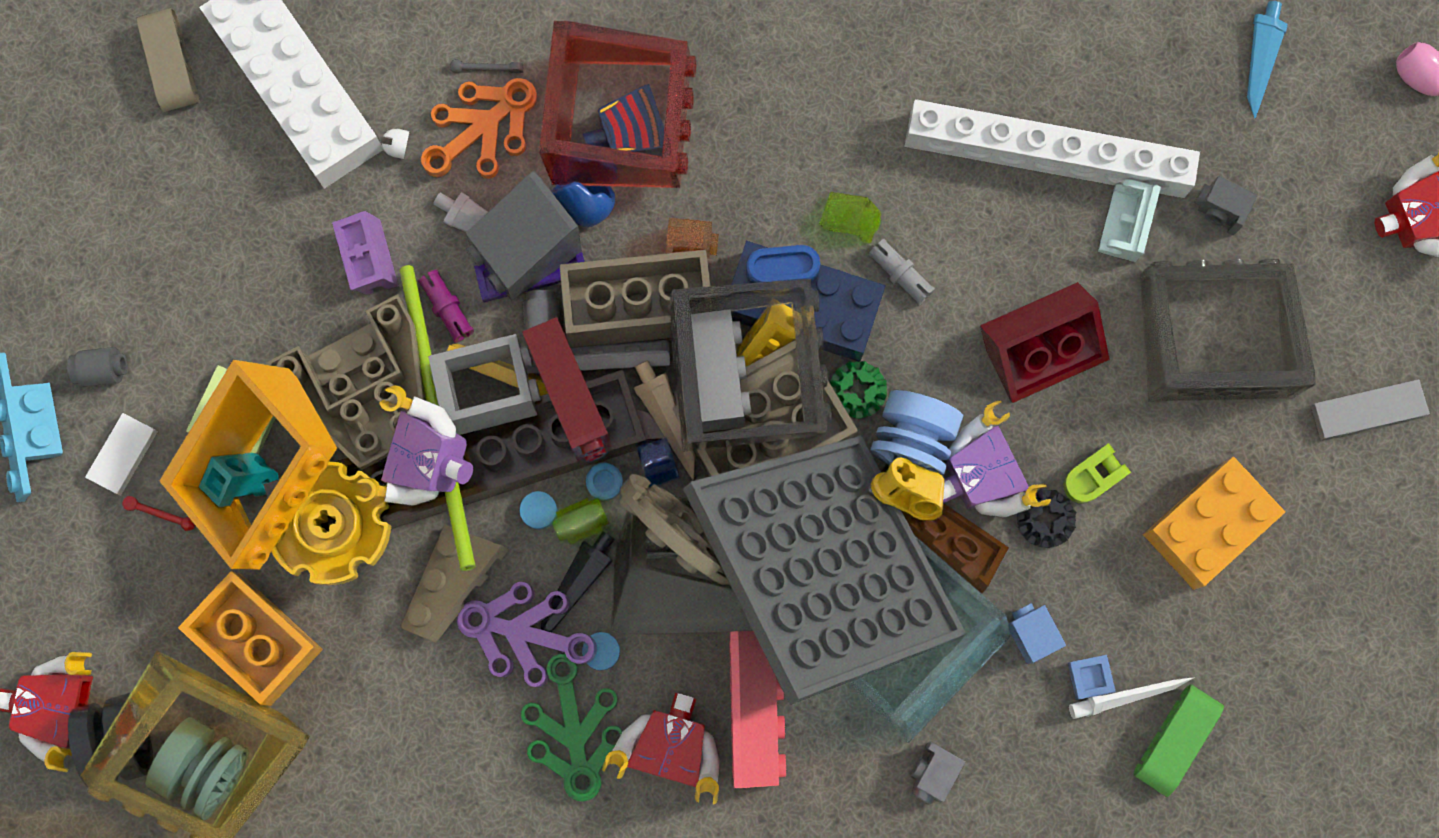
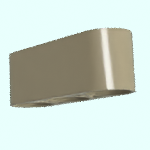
(166, 60)

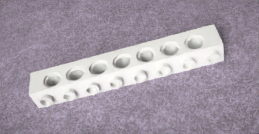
(1050, 148)

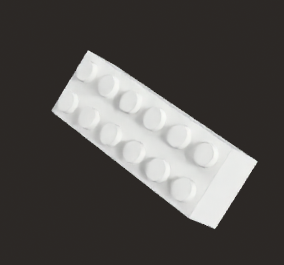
(295, 85)

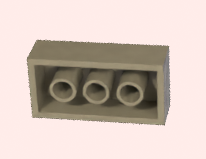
(626, 296)

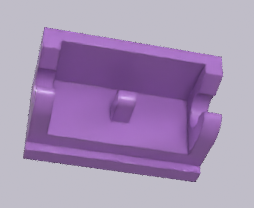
(364, 253)

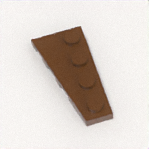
(960, 544)

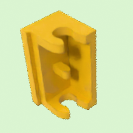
(768, 334)

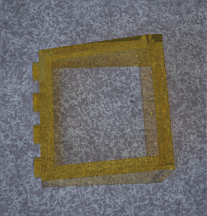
(142, 711)

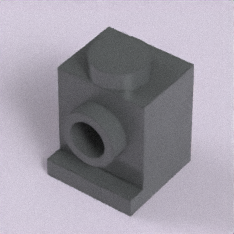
(1225, 203)

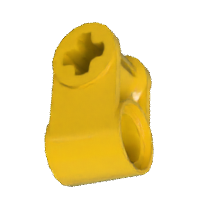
(914, 487)

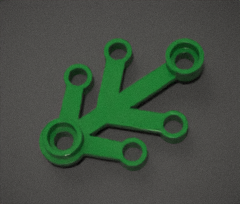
(573, 734)

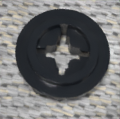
(1061, 529)

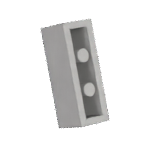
(719, 371)

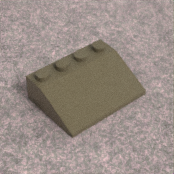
(775, 400)

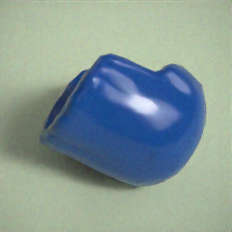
(585, 203)

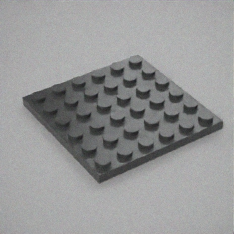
(823, 567)

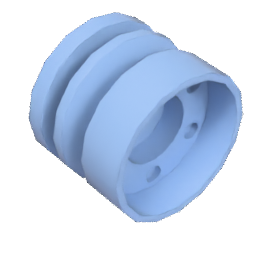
(919, 426)

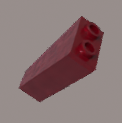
(568, 390)

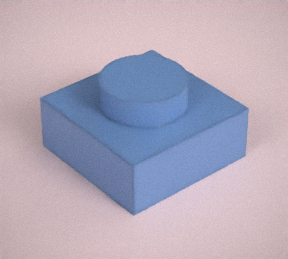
(1091, 677)

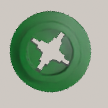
(866, 374)

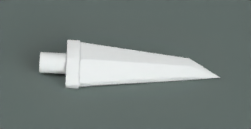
(1101, 703)

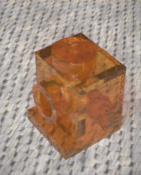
(691, 235)

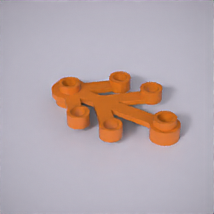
(484, 124)

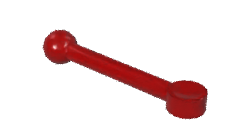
(131, 503)

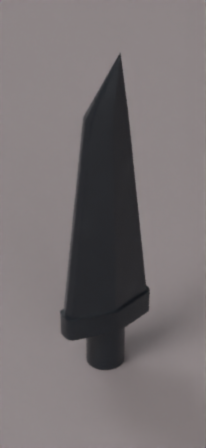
(582, 573)

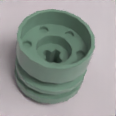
(194, 766)

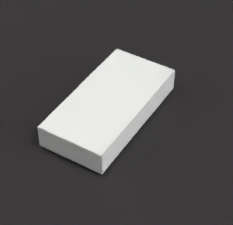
(121, 454)

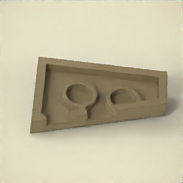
(445, 586)

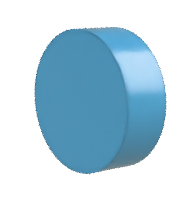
(604, 481)
(538, 510)
(607, 651)

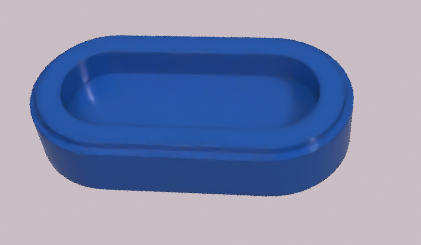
(783, 264)

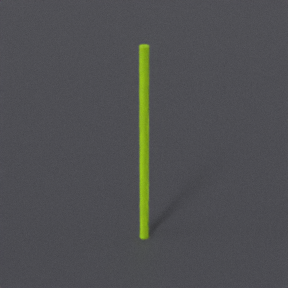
(453, 498)

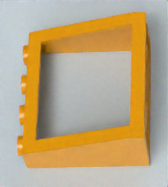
(231, 426)

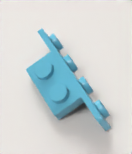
(28, 428)

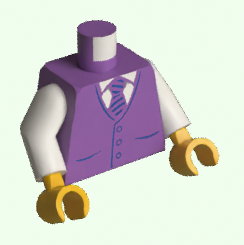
(422, 455)
(986, 470)

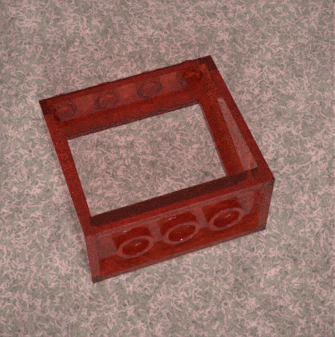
(603, 166)

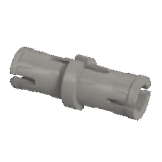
(901, 272)

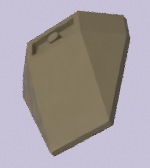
(351, 379)

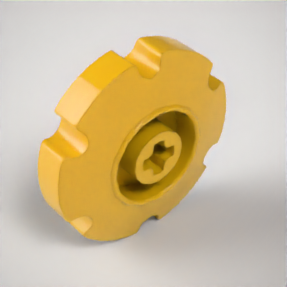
(354, 539)

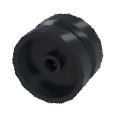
(88, 727)

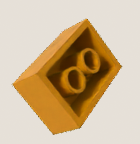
(1214, 523)
(250, 638)

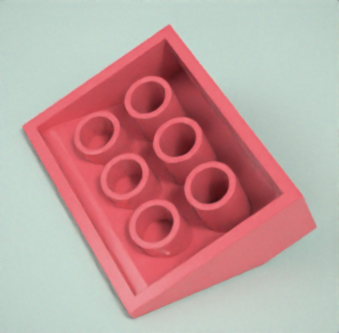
(754, 715)

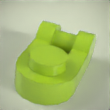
(1084, 481)

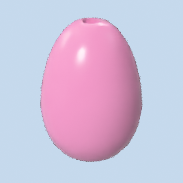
(1420, 68)

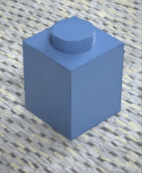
(1035, 633)

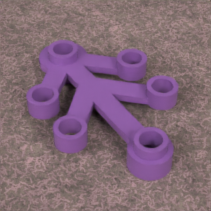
(520, 630)

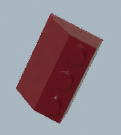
(1046, 341)

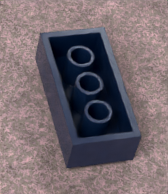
(845, 307)

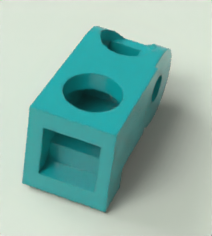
(235, 477)

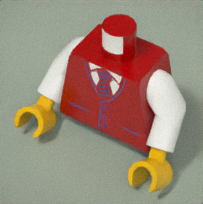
(1415, 208)
(44, 703)
(670, 748)

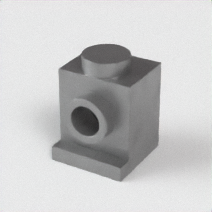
(936, 774)

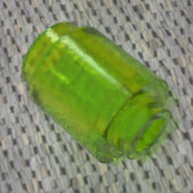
(580, 520)

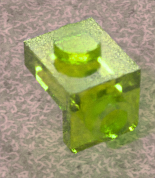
(851, 215)

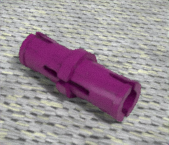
(446, 306)

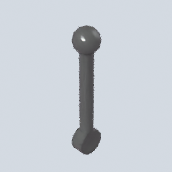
(457, 66)

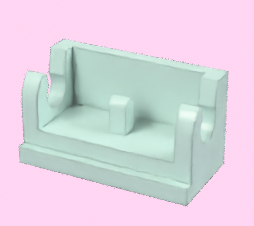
(1129, 219)

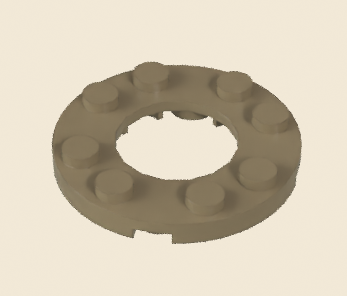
(665, 521)

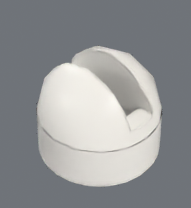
(399, 142)

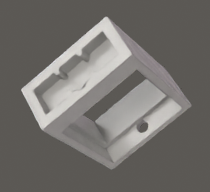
(494, 412)

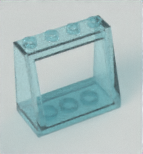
(956, 668)

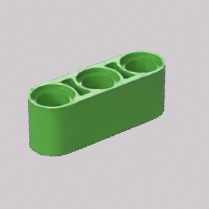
(1180, 741)

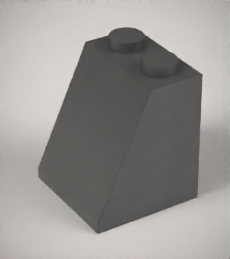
(524, 238)

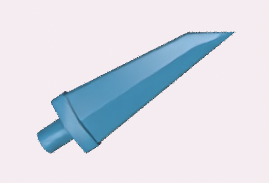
(1265, 47)

